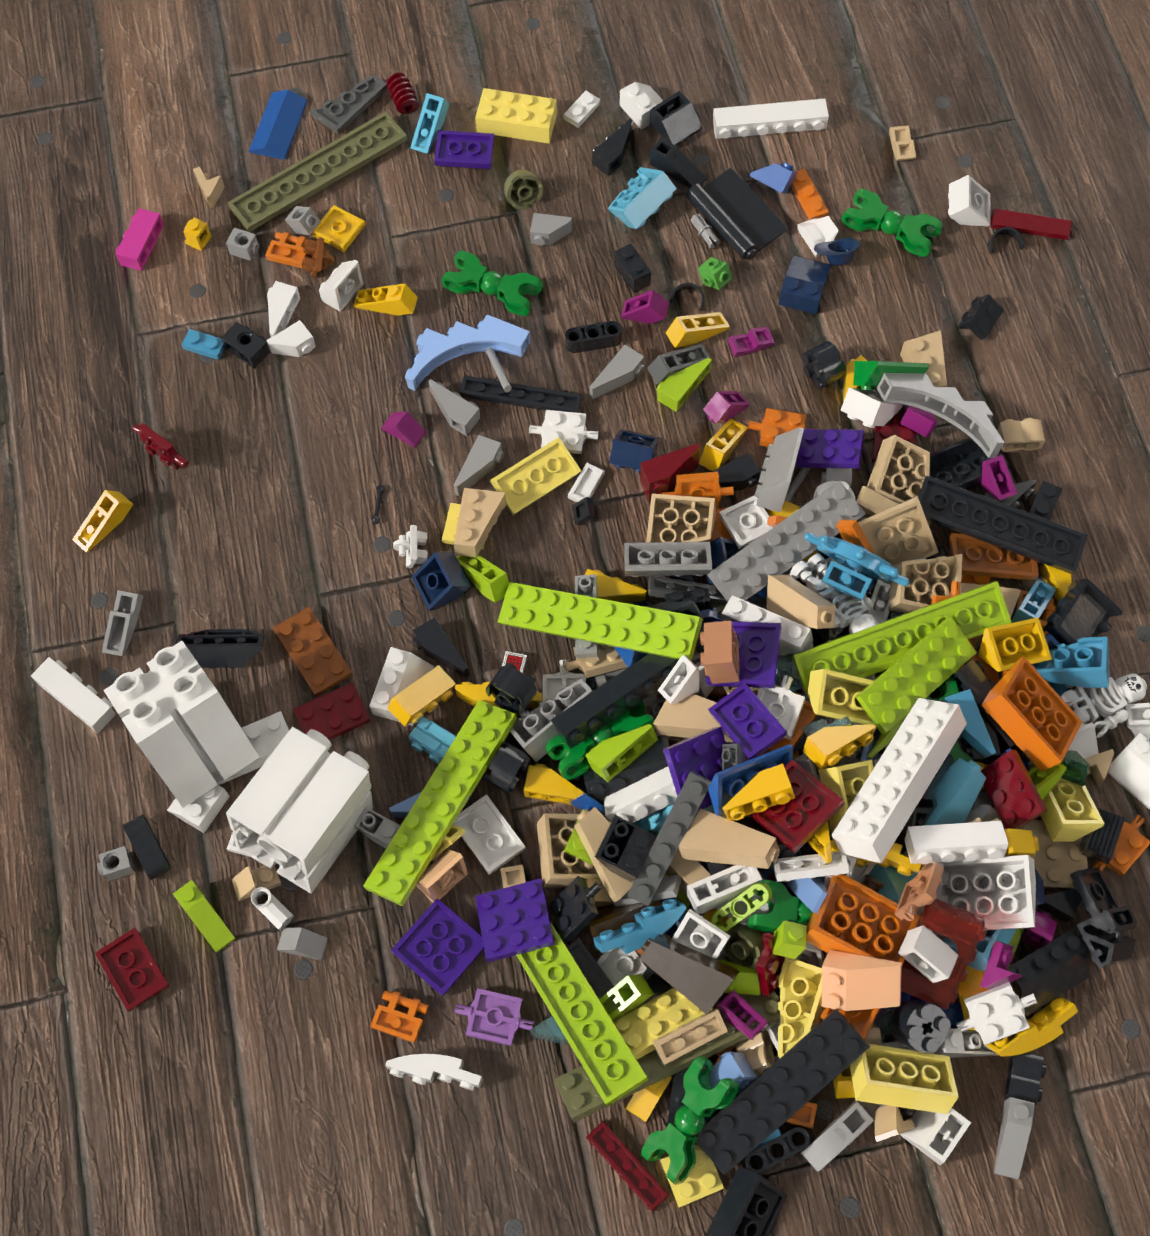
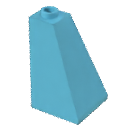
(956, 793)

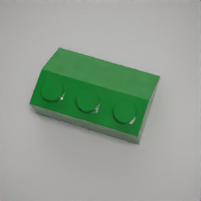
(869, 373)

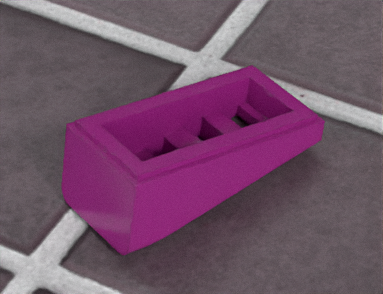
(734, 998)

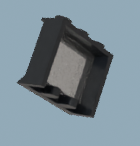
(1081, 613)

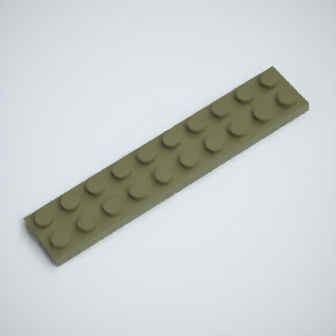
(317, 171)
(583, 1098)

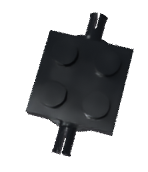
(574, 908)

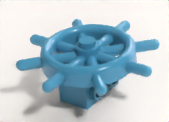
(855, 560)

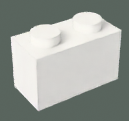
(928, 954)

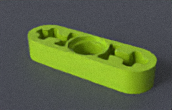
(752, 891)

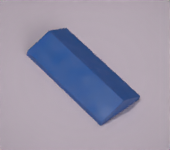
(278, 124)
(734, 779)

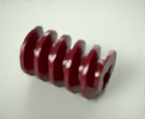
(402, 93)

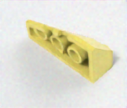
(799, 1002)

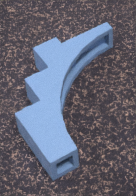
(462, 340)

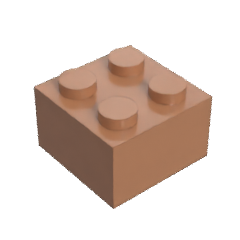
(720, 652)

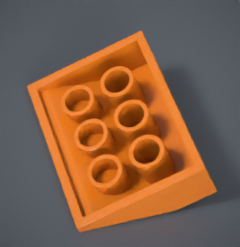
(1033, 715)
(858, 922)

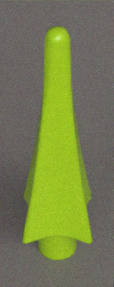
(885, 739)

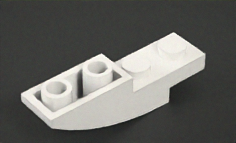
(425, 1066)

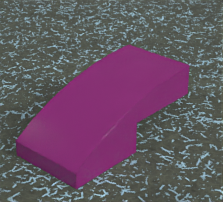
(754, 341)

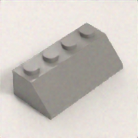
(778, 469)
(667, 559)

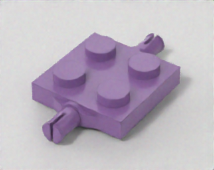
(494, 1017)

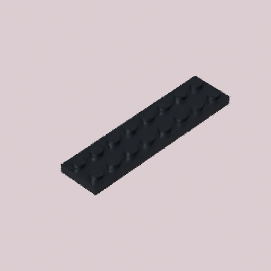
(1001, 525)
(781, 1091)

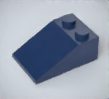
(804, 284)

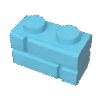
(431, 739)

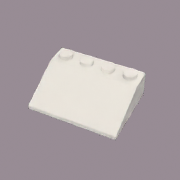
(994, 889)

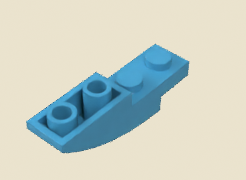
(648, 925)

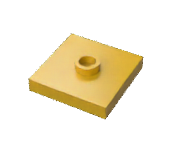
(339, 228)

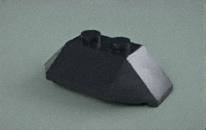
(223, 646)

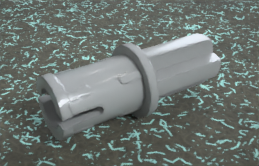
(705, 230)

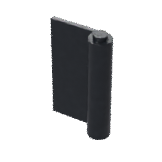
(737, 213)

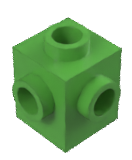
(715, 273)

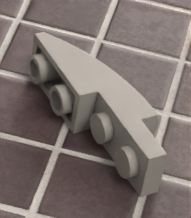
(586, 586)
(840, 1133)

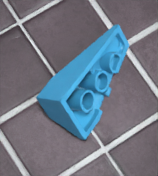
(1078, 664)

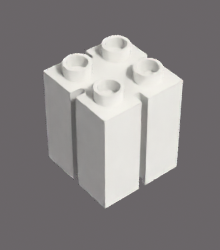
(181, 723)
(301, 807)

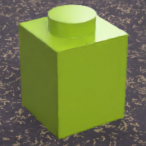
(790, 939)

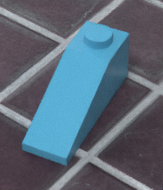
(430, 121)

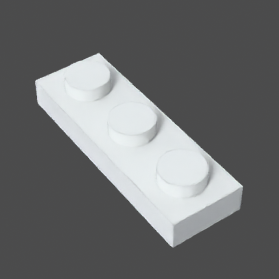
(810, 866)

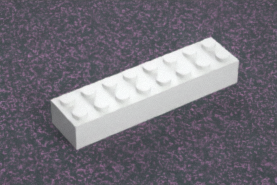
(899, 780)

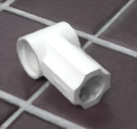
(272, 909)

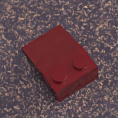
(660, 473)

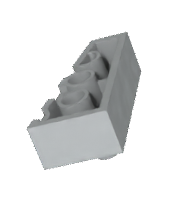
(535, 727)

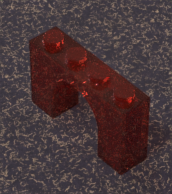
(965, 931)

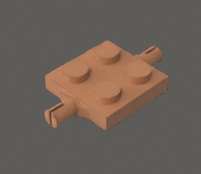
(919, 891)

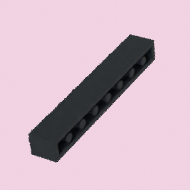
(616, 697)

